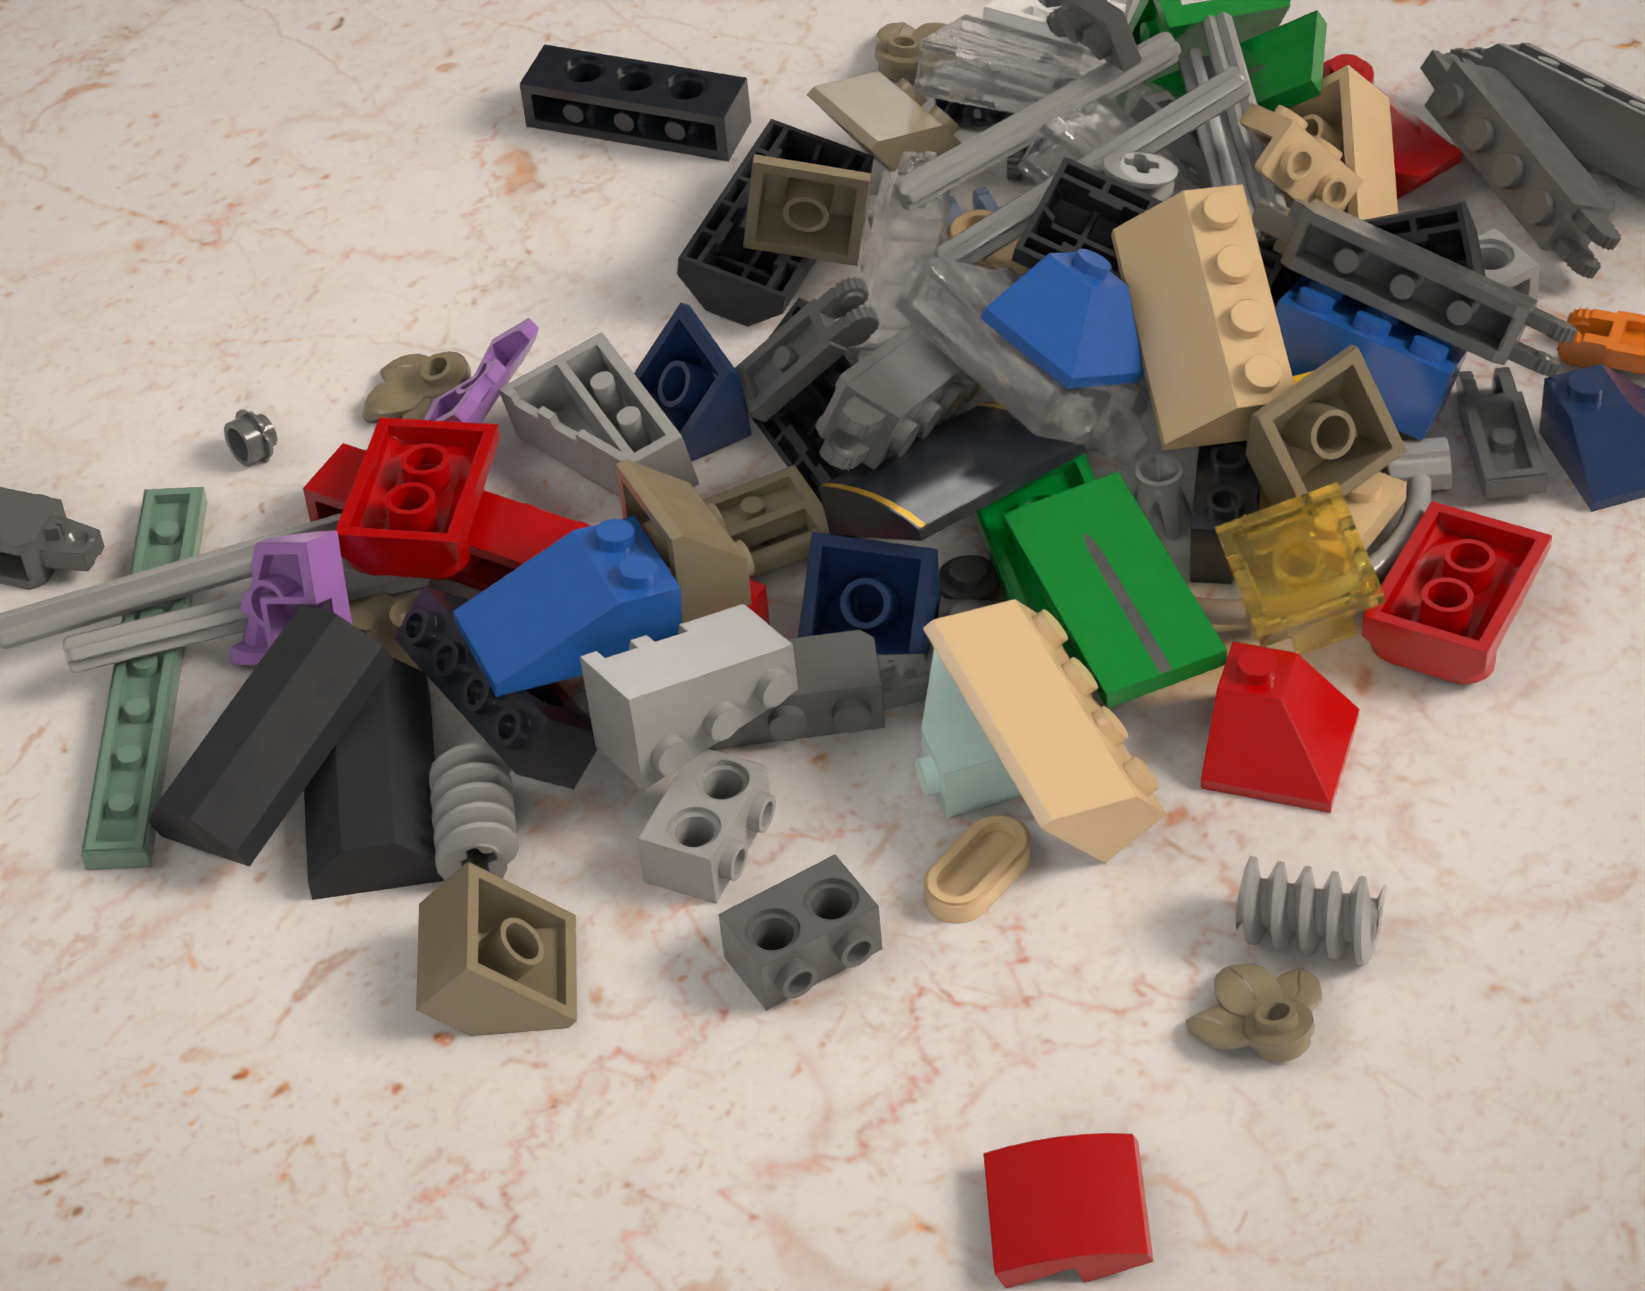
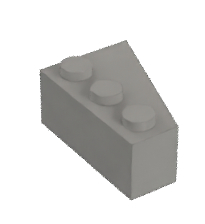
(593, 414)
(685, 691)

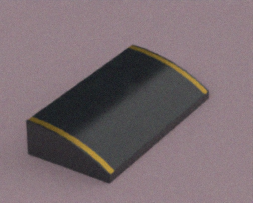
(942, 476)

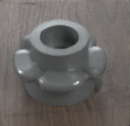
(250, 437)

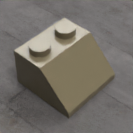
(885, 117)
(806, 210)
(1323, 432)
(688, 538)
(495, 957)

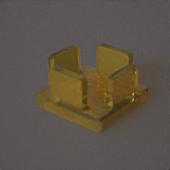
(1301, 570)

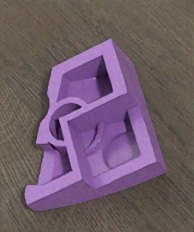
(477, 395)
(285, 575)

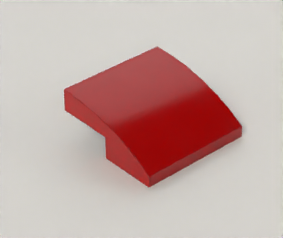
(1067, 1207)

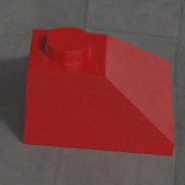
(1277, 730)

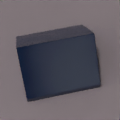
(695, 385)
(873, 589)

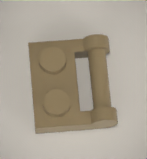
(768, 510)

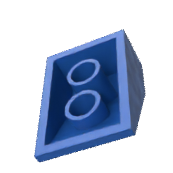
(570, 601)

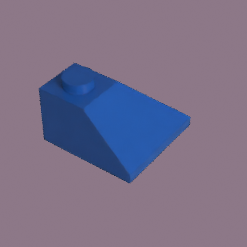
(1071, 320)

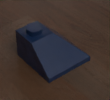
(1597, 433)

